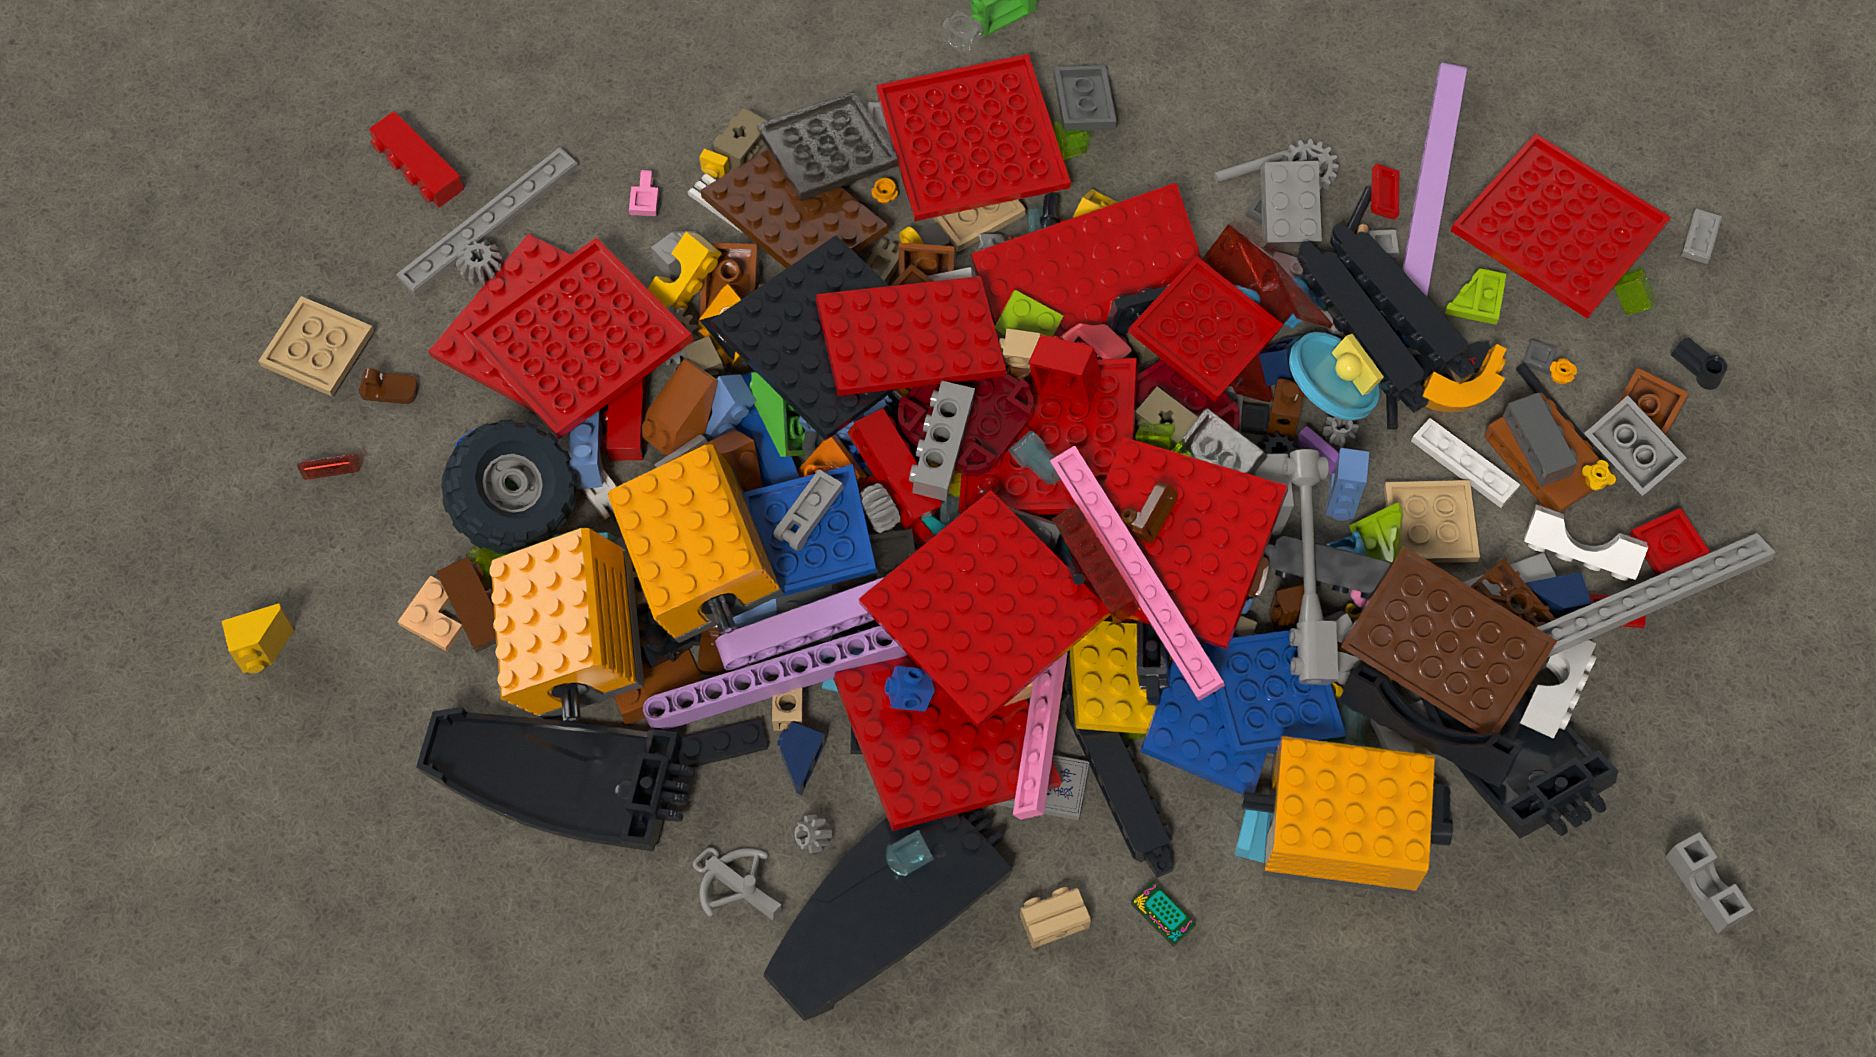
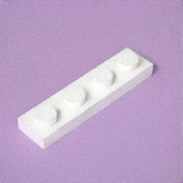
(1465, 462)

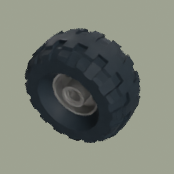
(514, 458)

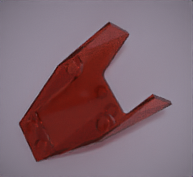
(1251, 267)

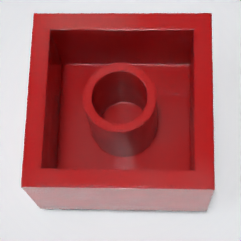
(1065, 369)

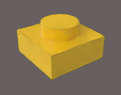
(714, 164)

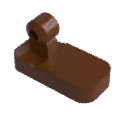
(387, 387)
(1154, 513)
(709, 658)

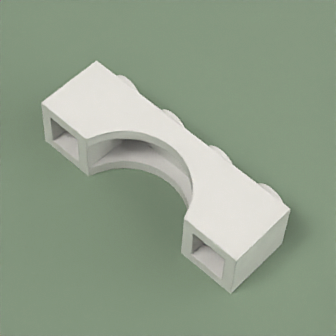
(1620, 555)
(1550, 703)

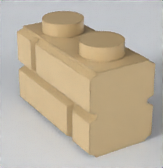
(1054, 916)

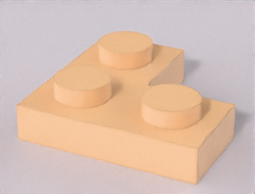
(425, 617)

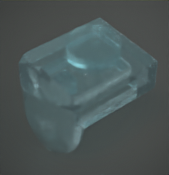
(908, 854)

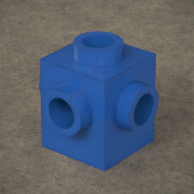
(909, 689)

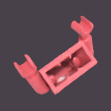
(1103, 339)

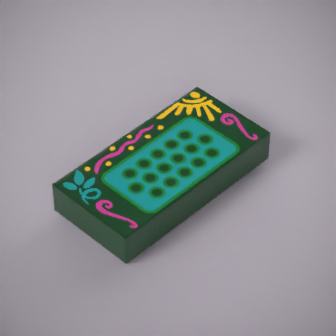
(1163, 914)

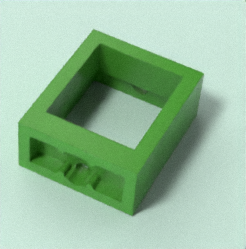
(1000, 13)

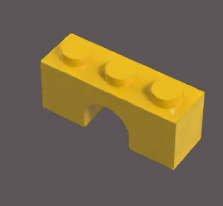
(696, 261)

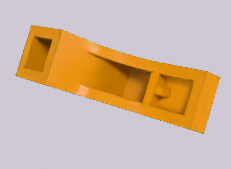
(1451, 396)

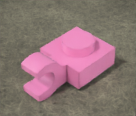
(645, 197)

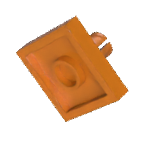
(829, 456)

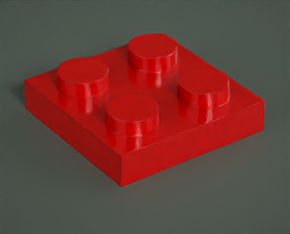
(1670, 541)

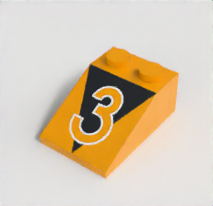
(721, 303)

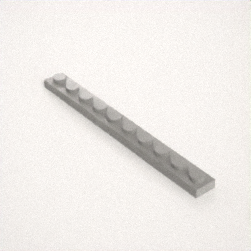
(1657, 592)

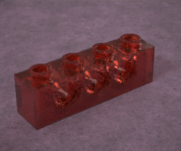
(1096, 564)

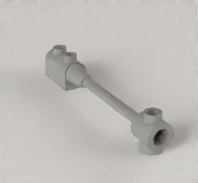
(1313, 636)

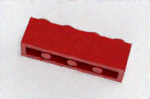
(415, 159)
(625, 423)
(891, 464)

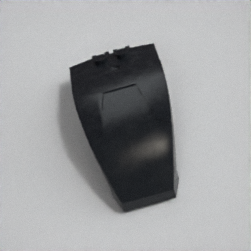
(560, 774)
(1547, 778)
(874, 917)

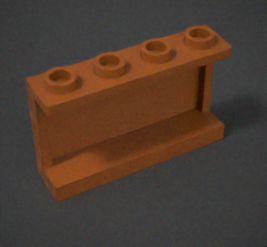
(1556, 495)

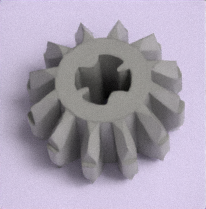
(479, 261)
(879, 508)

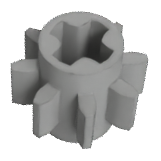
(1338, 436)
(813, 833)

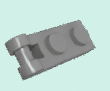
(808, 509)

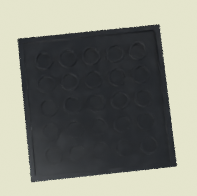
(784, 340)

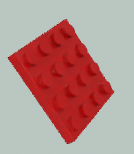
(1205, 328)

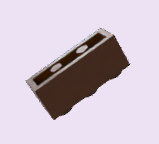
(470, 601)

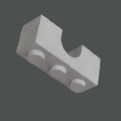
(1695, 866)

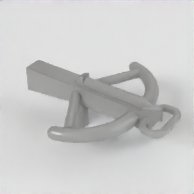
(743, 887)

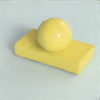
(1355, 365)

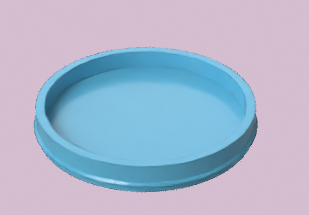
(1316, 376)

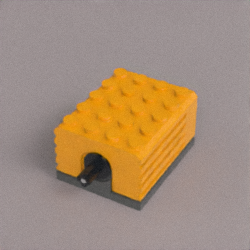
(694, 544)
(566, 624)
(1347, 815)

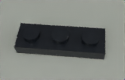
(722, 744)

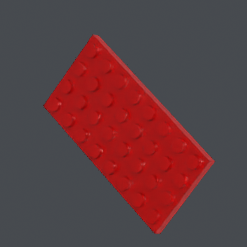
(1092, 258)

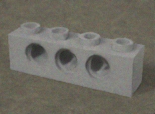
(937, 481)

